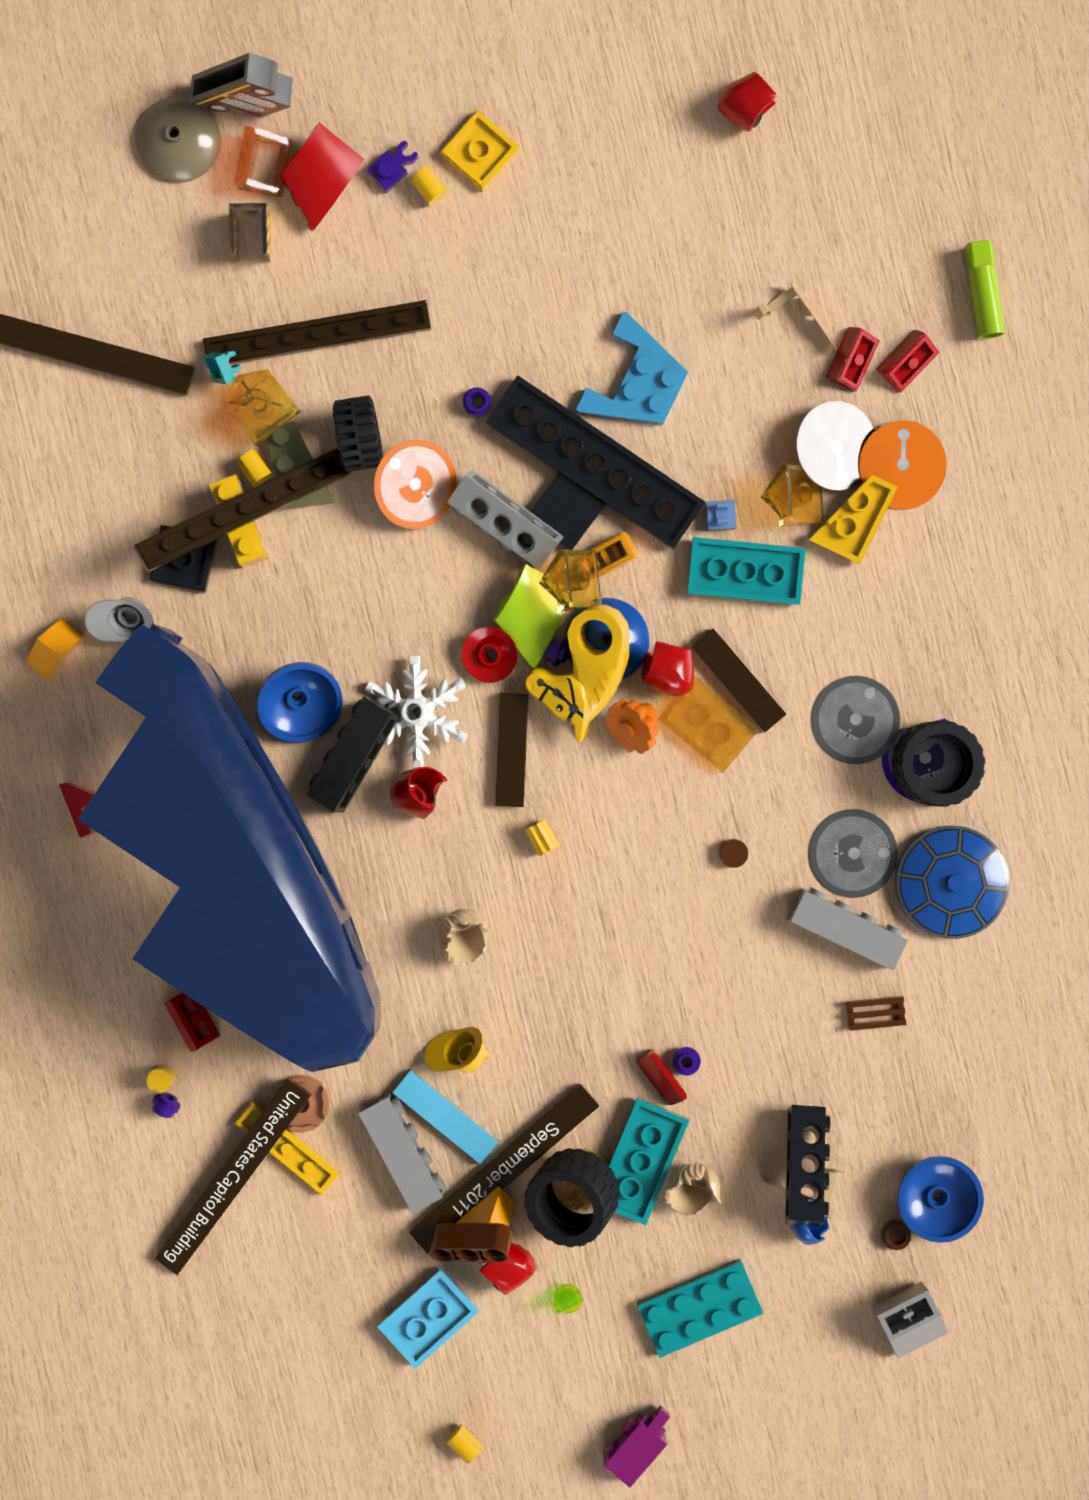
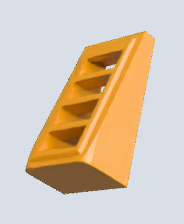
(629, 547)

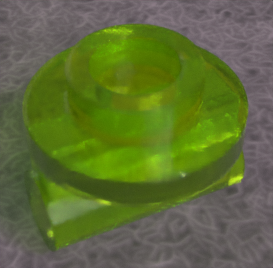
(567, 1299)

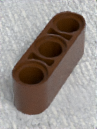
(471, 1242)

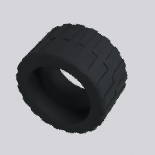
(972, 763)
(554, 1219)

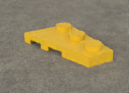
(857, 520)

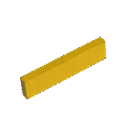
(294, 1153)

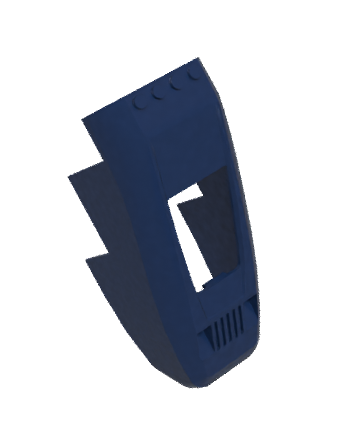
(256, 908)

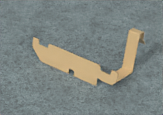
(779, 302)
(840, 1167)

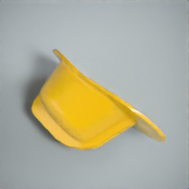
(456, 1050)

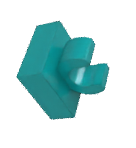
(220, 368)

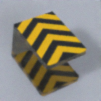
(249, 210)

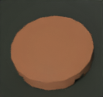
(314, 1109)

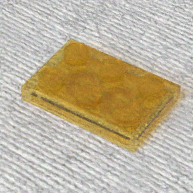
(708, 725)

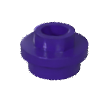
(477, 393)
(557, 652)
(686, 1052)
(165, 1105)

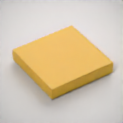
(480, 150)

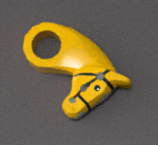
(595, 675)

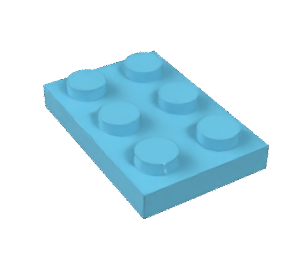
(428, 1318)

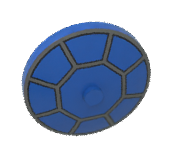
(952, 882)

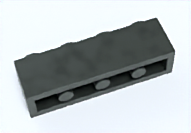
(352, 754)

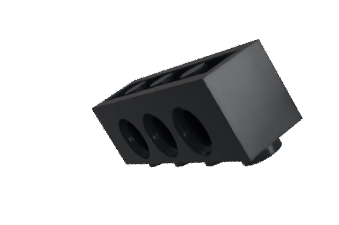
(797, 1209)

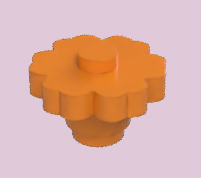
(633, 725)

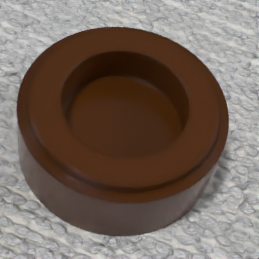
(733, 853)
(896, 1235)

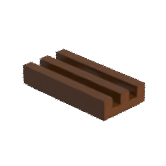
(900, 1011)

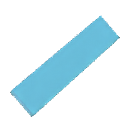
(445, 1116)

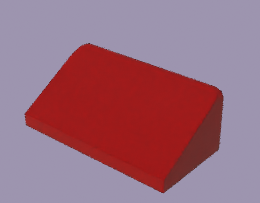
(852, 358)
(908, 360)
(191, 1021)
(661, 1078)

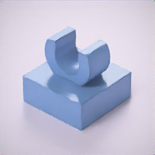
(720, 515)

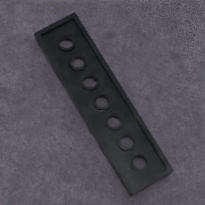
(594, 442)

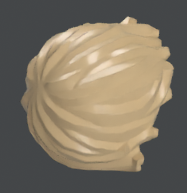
(463, 936)
(692, 1189)

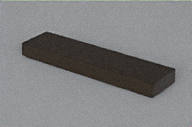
(738, 680)
(511, 749)

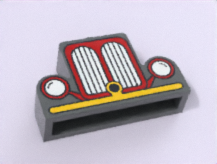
(243, 84)

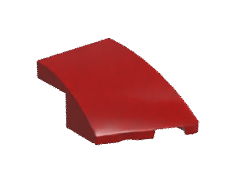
(319, 173)

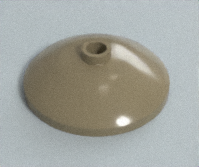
(187, 154)

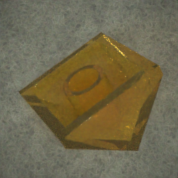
(259, 404)
(794, 497)
(573, 579)

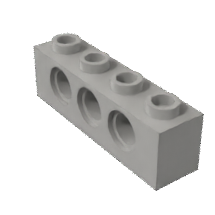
(520, 519)

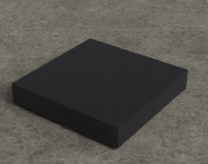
(567, 510)
(188, 571)

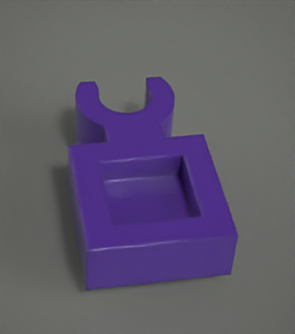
(390, 169)

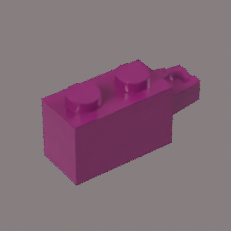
(637, 1446)

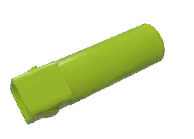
(984, 289)

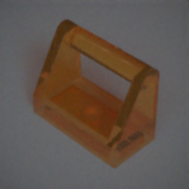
(247, 158)

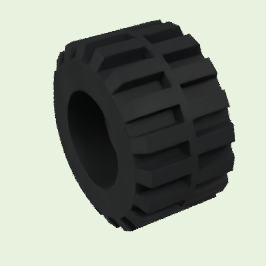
(357, 433)

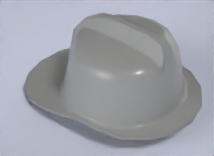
(117, 618)

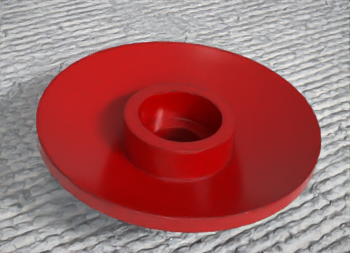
(480, 664)

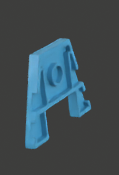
(648, 384)

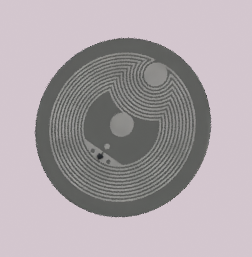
(855, 720)
(853, 853)

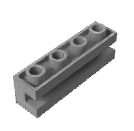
(847, 929)
(402, 1153)

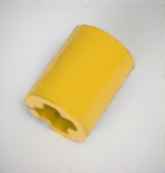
(428, 185)
(253, 468)
(542, 837)
(161, 1078)
(464, 1443)

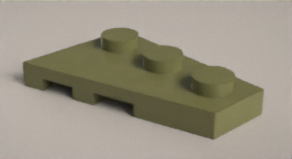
(288, 452)

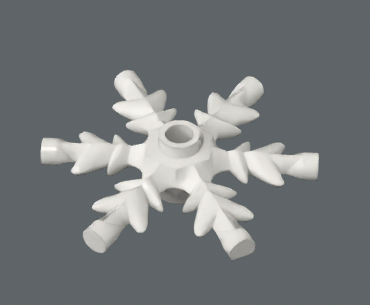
(427, 718)

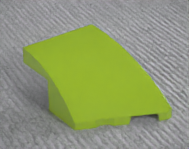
(529, 615)

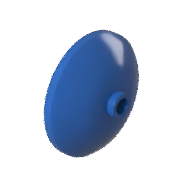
(637, 634)
(301, 716)
(953, 1212)

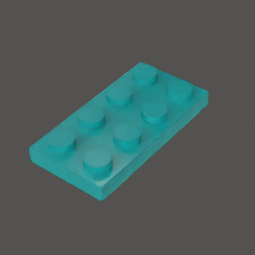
(746, 571)
(645, 1157)
(700, 1308)

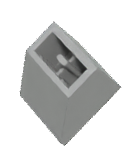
(910, 1319)

